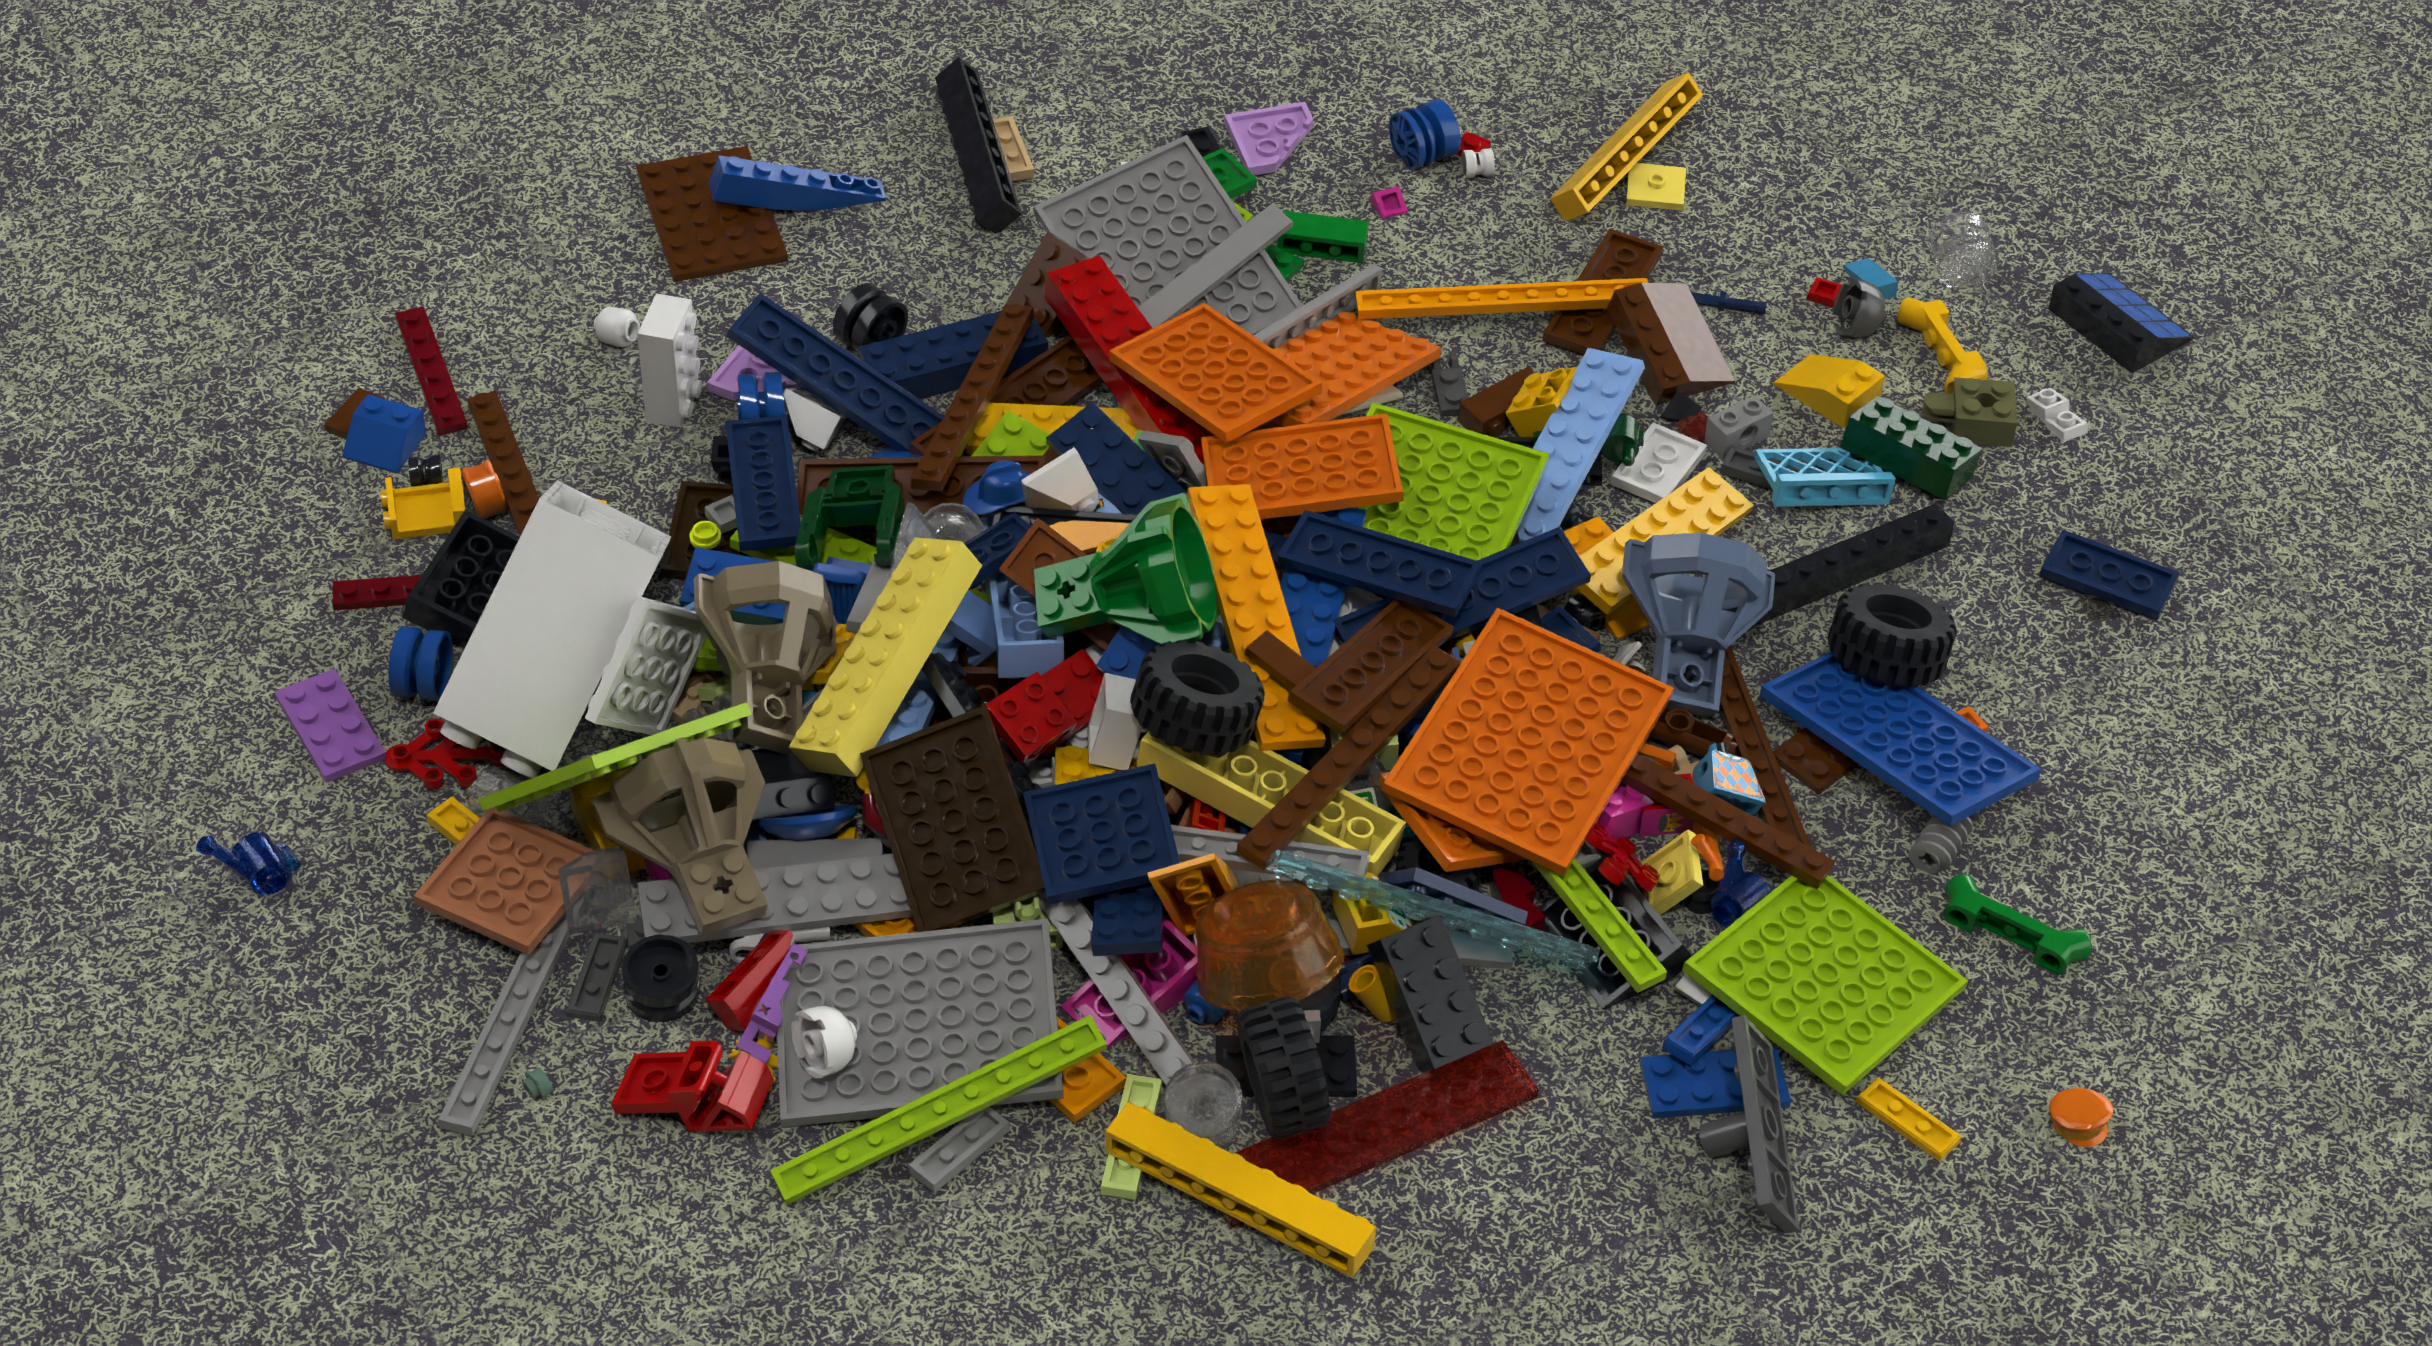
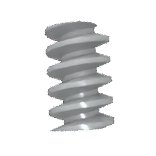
(1939, 844)

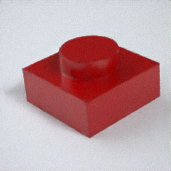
(1473, 142)

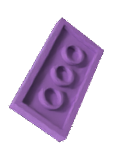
(330, 725)

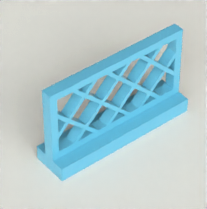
(1821, 488)

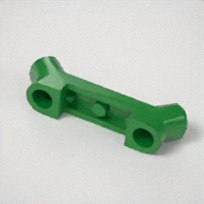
(2052, 948)

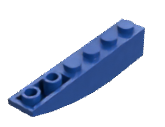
(788, 186)

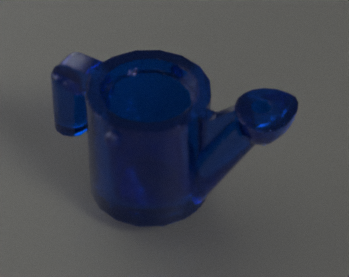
(257, 858)
(1737, 889)

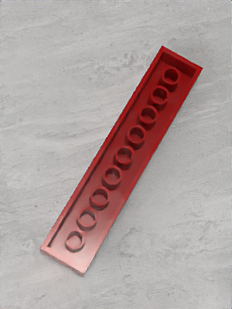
(1101, 318)

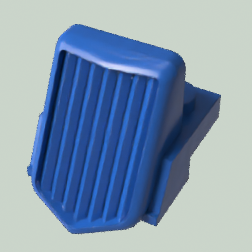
(844, 583)

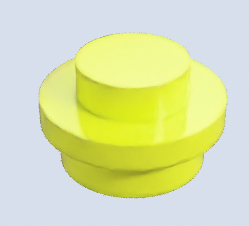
(705, 535)

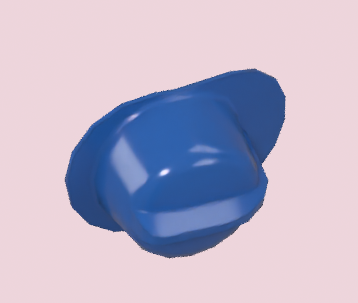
(997, 488)

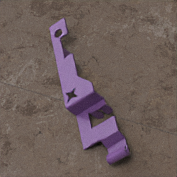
(769, 1023)

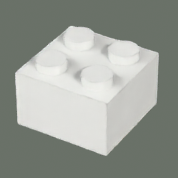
(1112, 726)

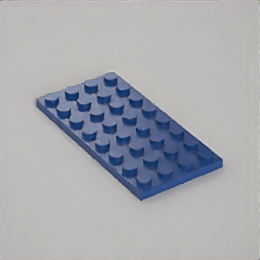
(1902, 738)

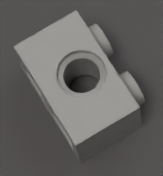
(1738, 426)

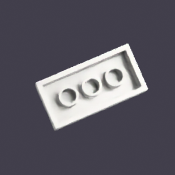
(669, 360)

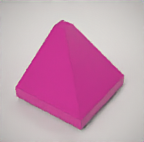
(1388, 202)

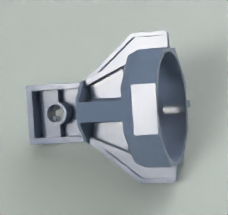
(1696, 614)

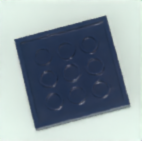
(1100, 833)

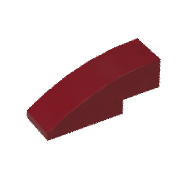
(1514, 889)

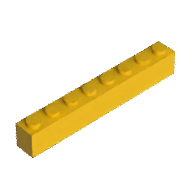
(1626, 147)
(1240, 1189)

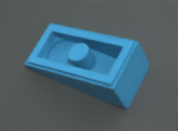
(1874, 274)

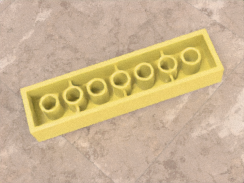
(885, 656)
(1254, 781)

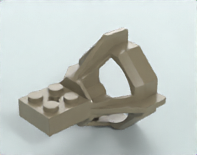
(768, 660)
(696, 832)

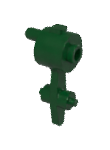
(1622, 441)

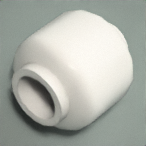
(616, 326)

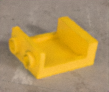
(423, 508)

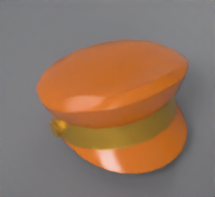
(2081, 1116)

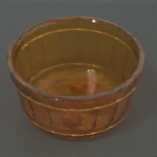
(1264, 945)

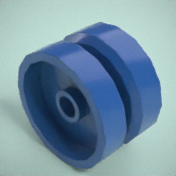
(760, 404)
(420, 663)

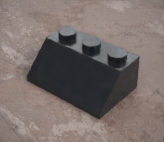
(790, 786)

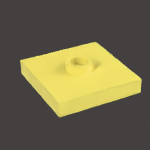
(1656, 186)
(1679, 871)

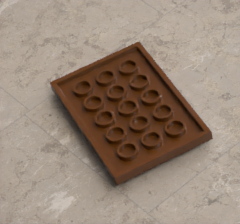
(704, 234)

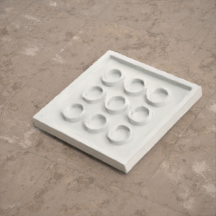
(647, 668)

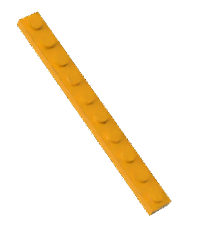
(1488, 298)

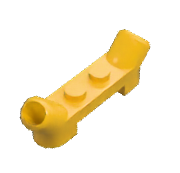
(1932, 321)

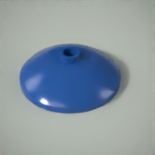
(809, 824)

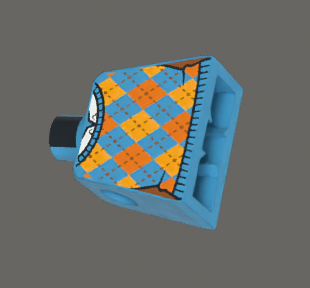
(1729, 778)

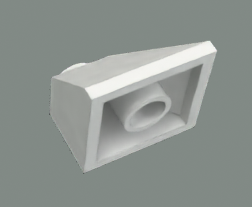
(812, 419)
(1061, 485)

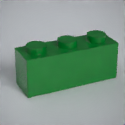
(1325, 237)

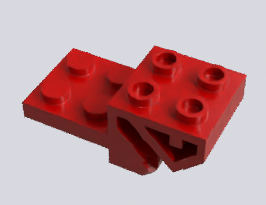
(1047, 707)
(695, 1088)

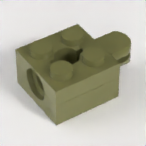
(1976, 410)

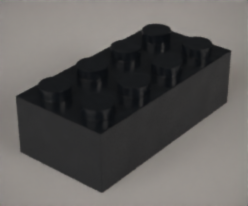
(1430, 994)

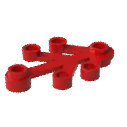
(442, 755)
(1622, 859)

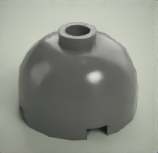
(1861, 304)

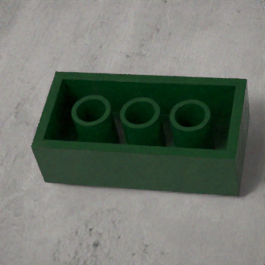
(1911, 447)

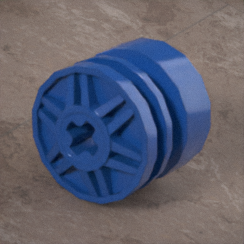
(1425, 133)

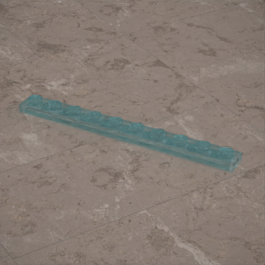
(1419, 906)

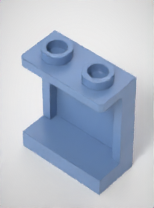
(975, 627)

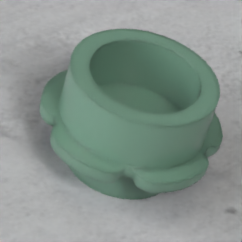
(537, 1084)

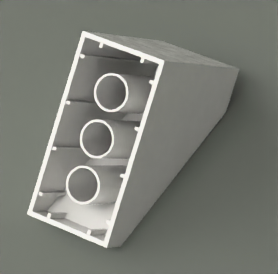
(549, 629)

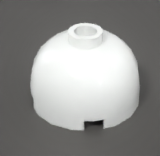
(823, 1039)

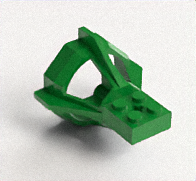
(1151, 566)

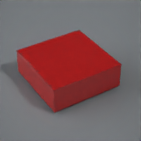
(1823, 292)

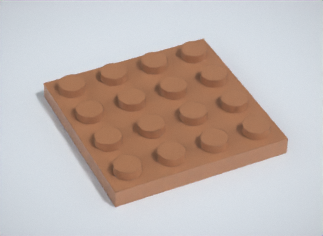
(502, 880)

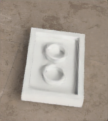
(1660, 464)

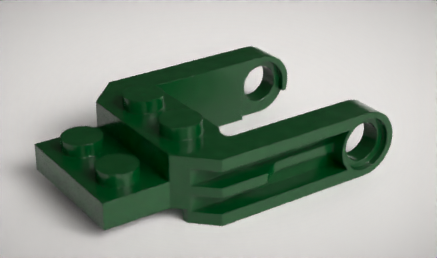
(852, 499)

